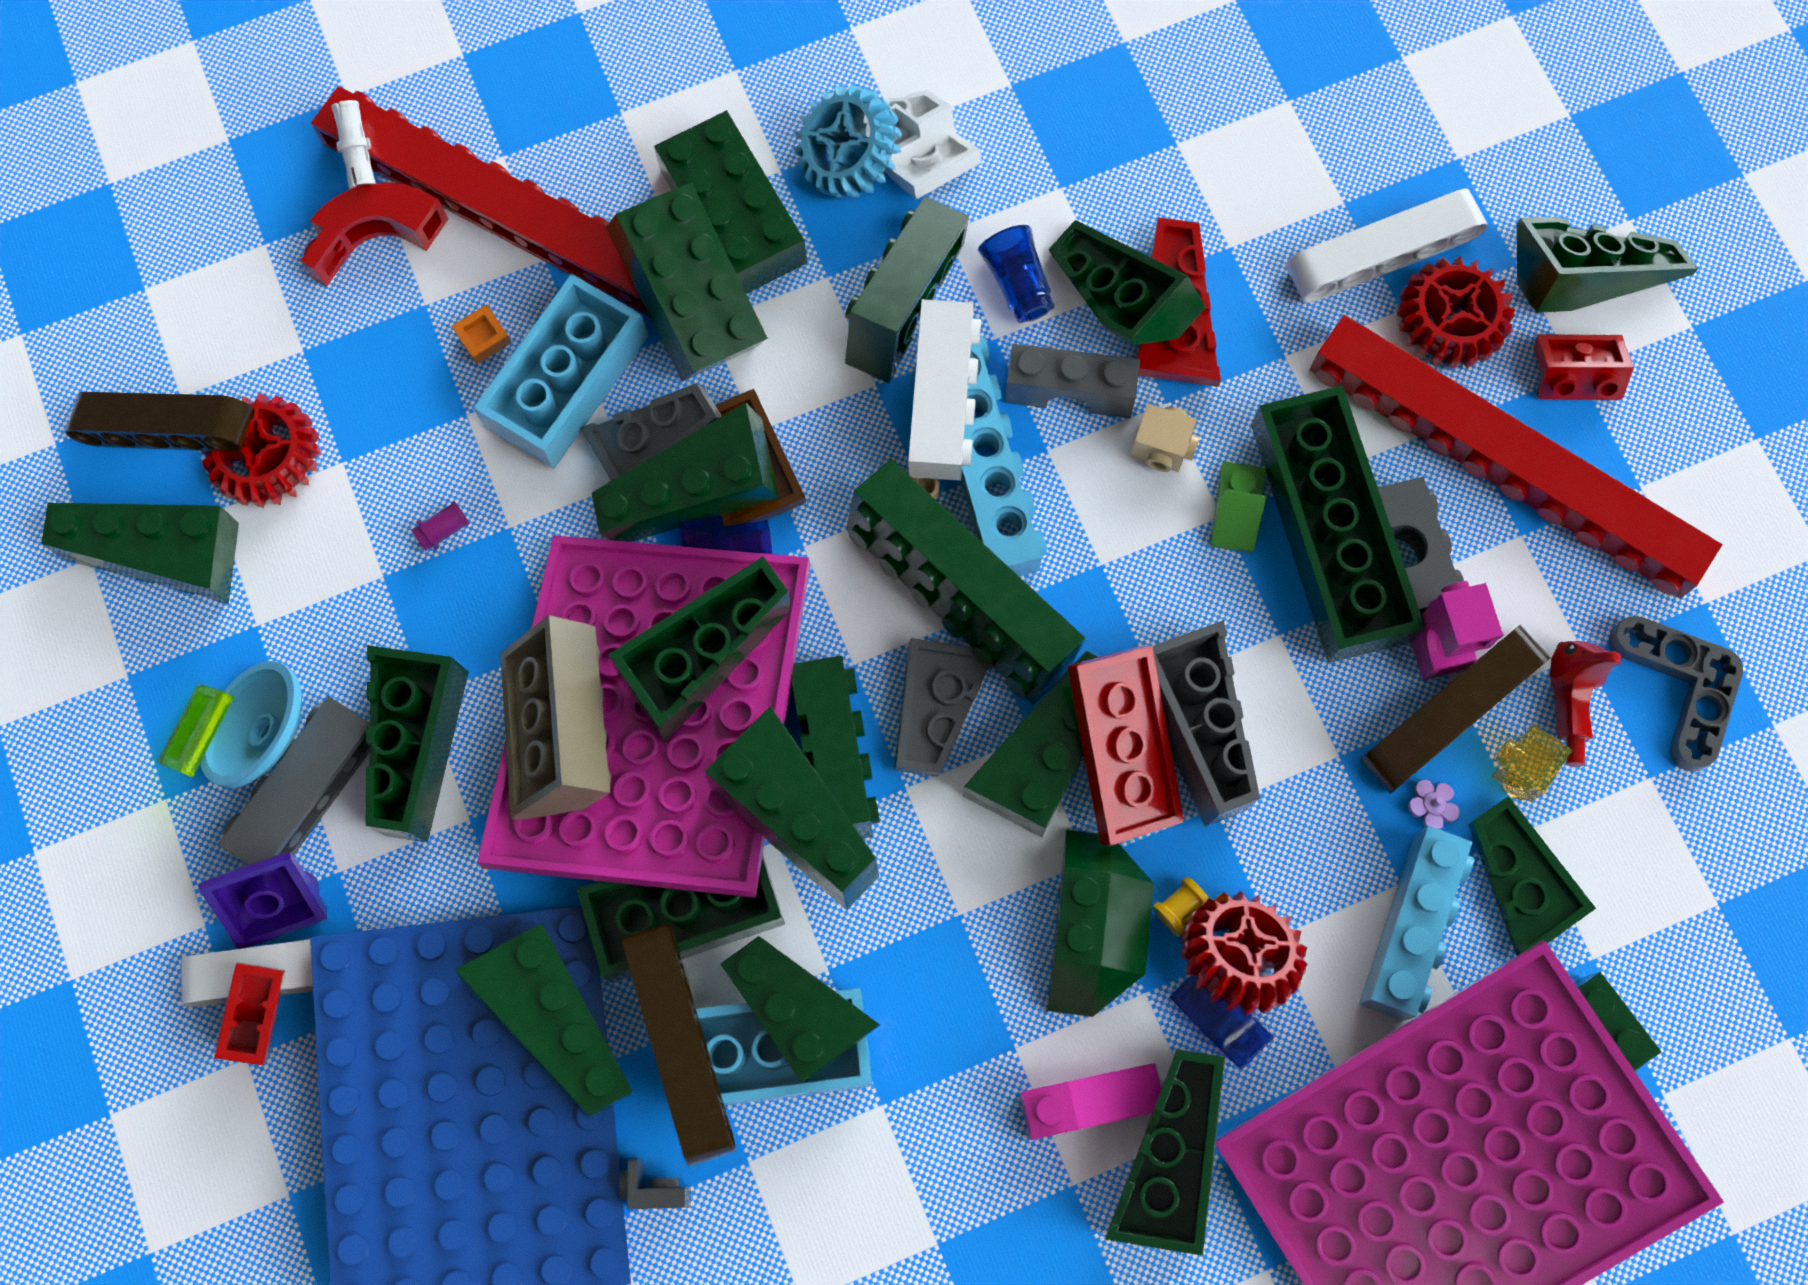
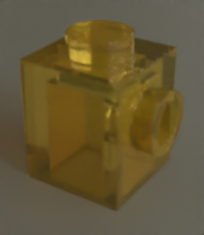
(1529, 763)

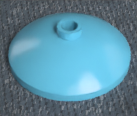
(255, 725)

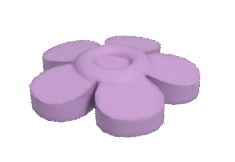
(1433, 804)

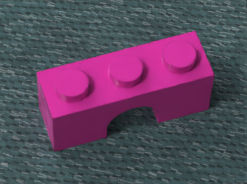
(1455, 628)

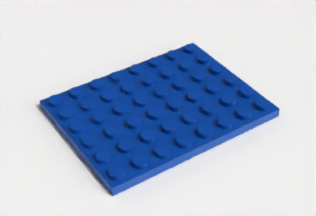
(443, 1131)

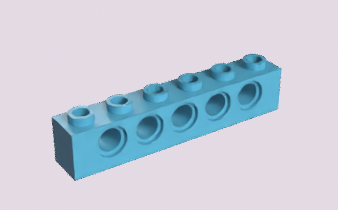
(1025, 549)

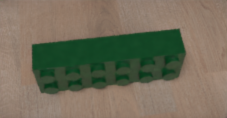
(1336, 524)
(962, 582)

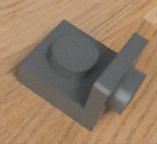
(661, 1194)

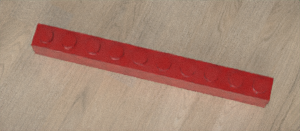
(487, 196)
(1515, 458)

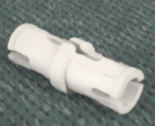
(353, 143)

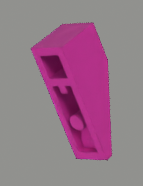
(1090, 1101)

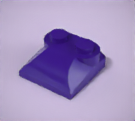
(264, 900)

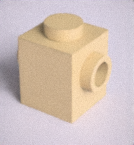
(1165, 438)

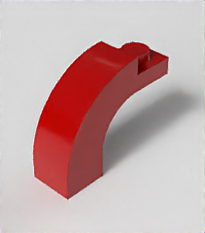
(367, 214)

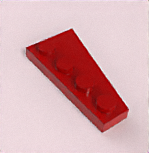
(1193, 354)

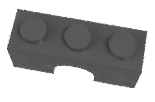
(1048, 373)
(1414, 520)

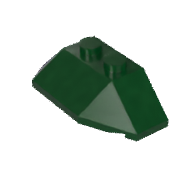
(1098, 927)

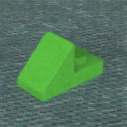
(1238, 507)

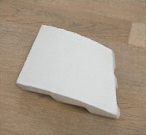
(929, 144)

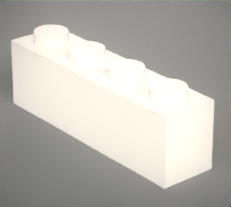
(942, 390)

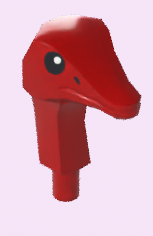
(1574, 673)

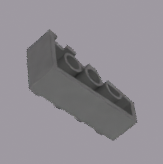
(1206, 722)

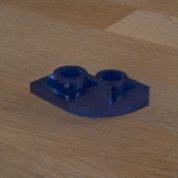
(712, 534)
(1232, 1032)

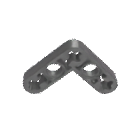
(1697, 672)

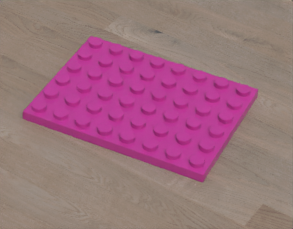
(660, 813)
(1473, 1148)

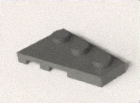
(650, 430)
(936, 698)

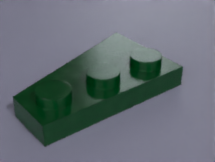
(1526, 878)
(795, 1008)

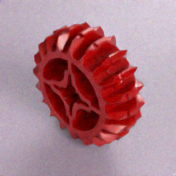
(1467, 334)
(276, 467)
(1232, 962)

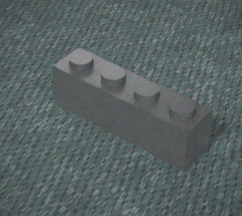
(300, 786)

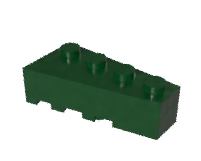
(697, 478)
(543, 1010)
(1172, 1171)

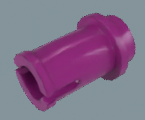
(440, 526)

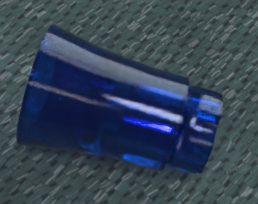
(1018, 272)

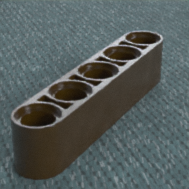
(160, 421)
(1454, 709)
(679, 1045)

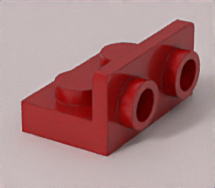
(1582, 366)

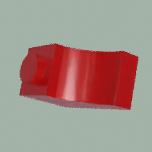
(250, 1014)

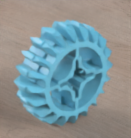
(842, 121)

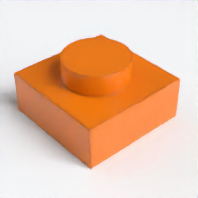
(481, 334)

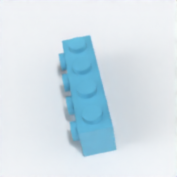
(1417, 923)

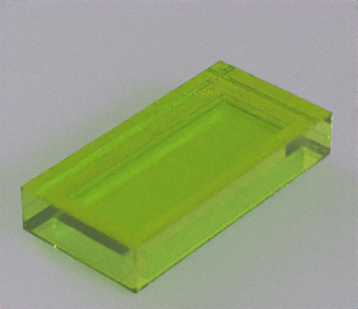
(195, 730)

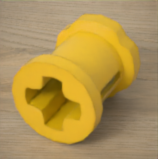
(1180, 905)

